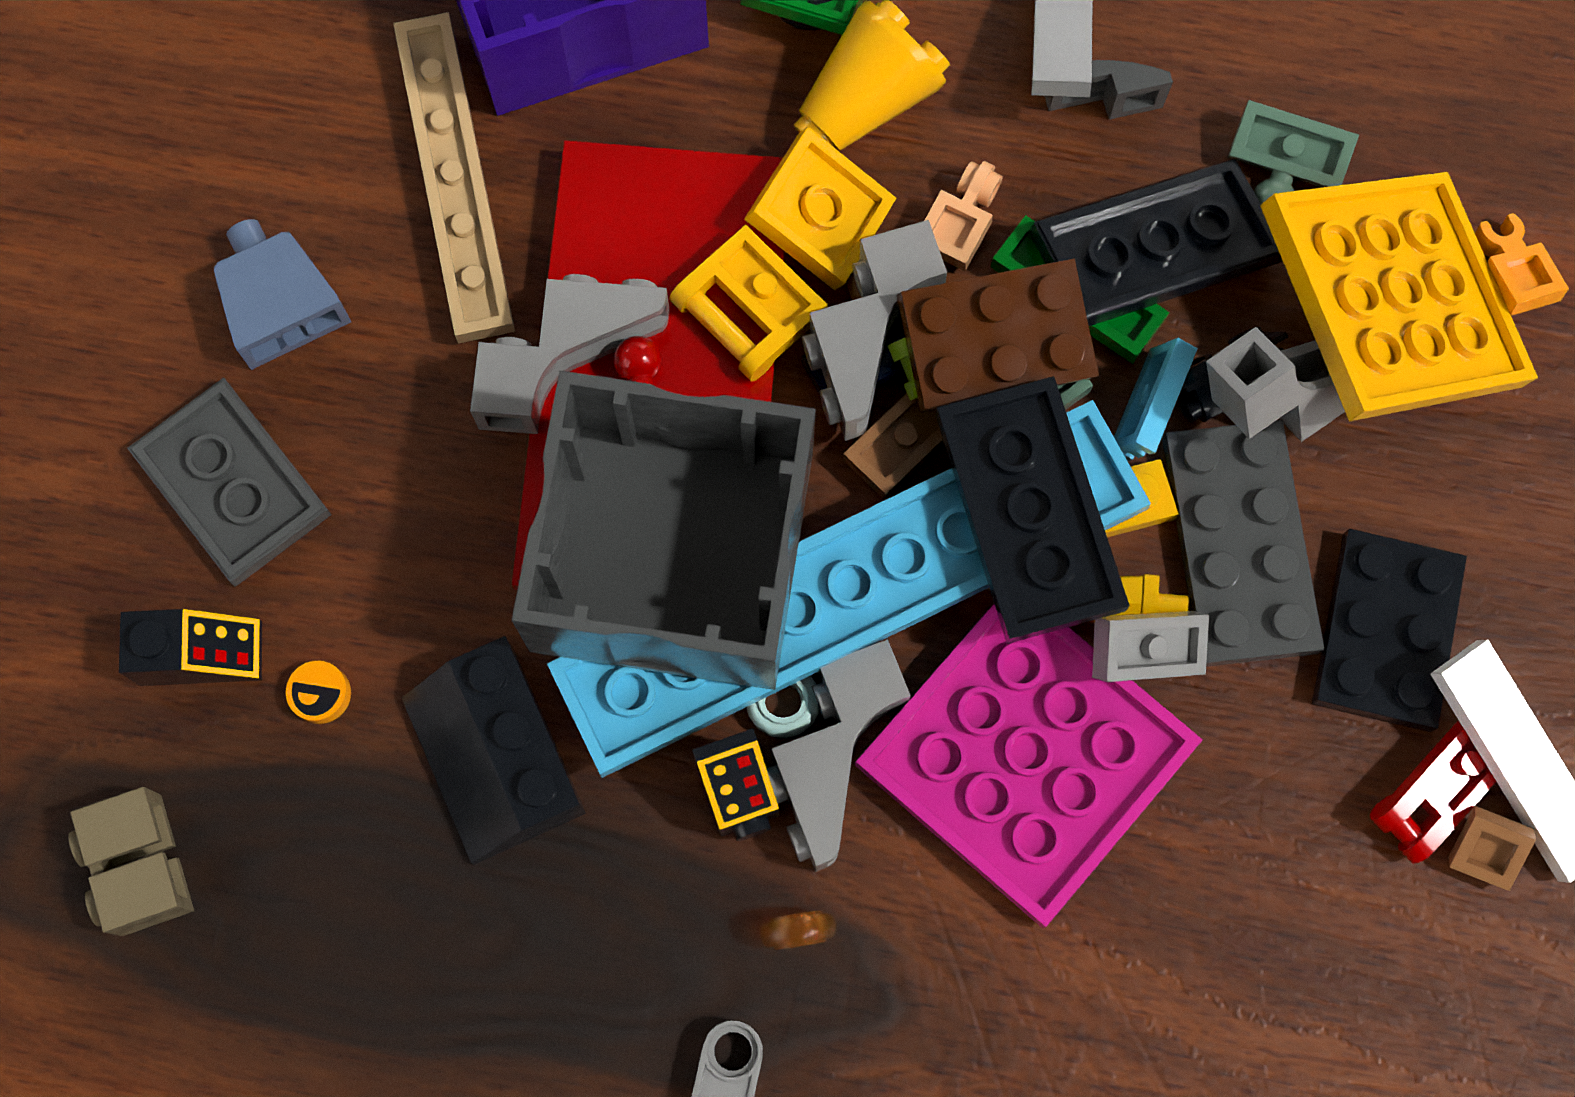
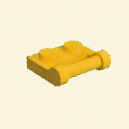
(761, 288)

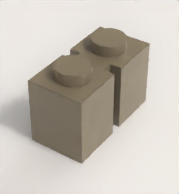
(120, 833)

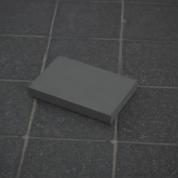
(229, 482)

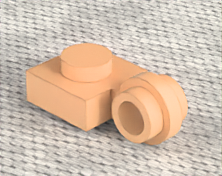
(958, 222)

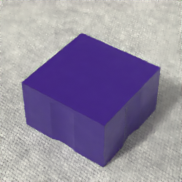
(560, 46)

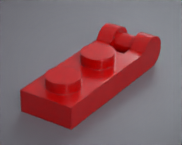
(1445, 786)

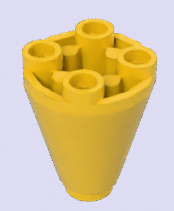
(871, 76)

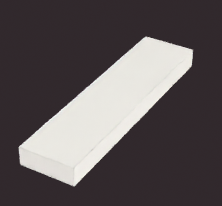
(1514, 750)

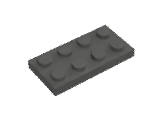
(1243, 543)

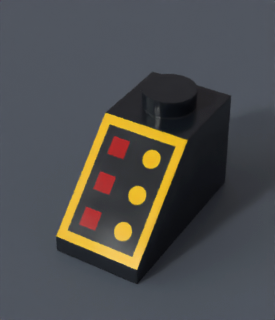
(189, 647)
(737, 785)

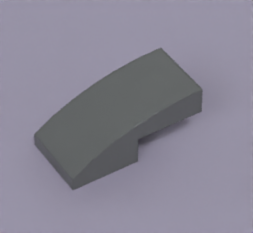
(1123, 87)

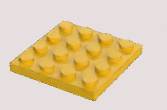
(1397, 294)

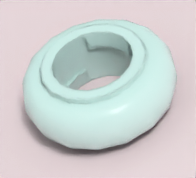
(791, 725)

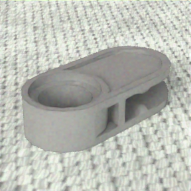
(719, 1082)

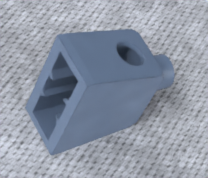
(273, 295)

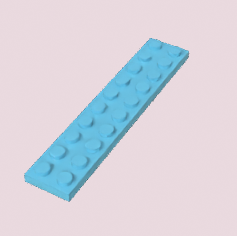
(846, 594)

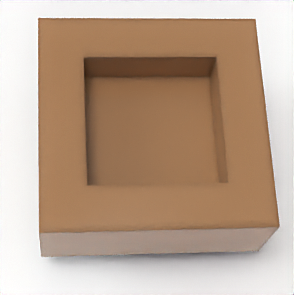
(1492, 848)

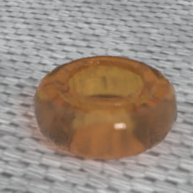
(798, 930)

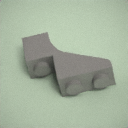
(578, 326)
(851, 336)
(1262, 384)
(817, 767)

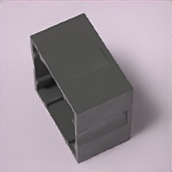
(666, 530)

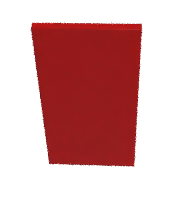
(654, 220)

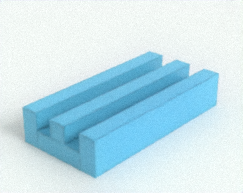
(1154, 398)

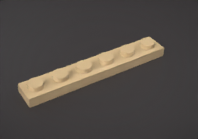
(454, 178)

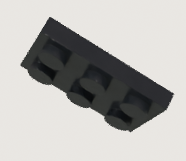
(1389, 629)

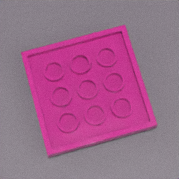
(1027, 761)

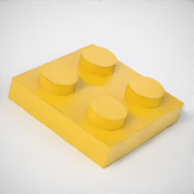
(820, 208)

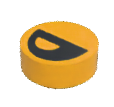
(318, 692)

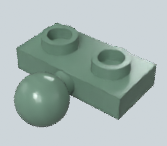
(1291, 149)

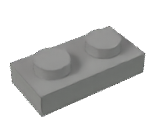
(1150, 646)

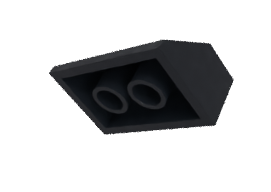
(491, 751)

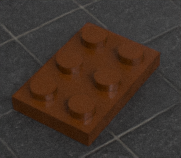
(997, 333)

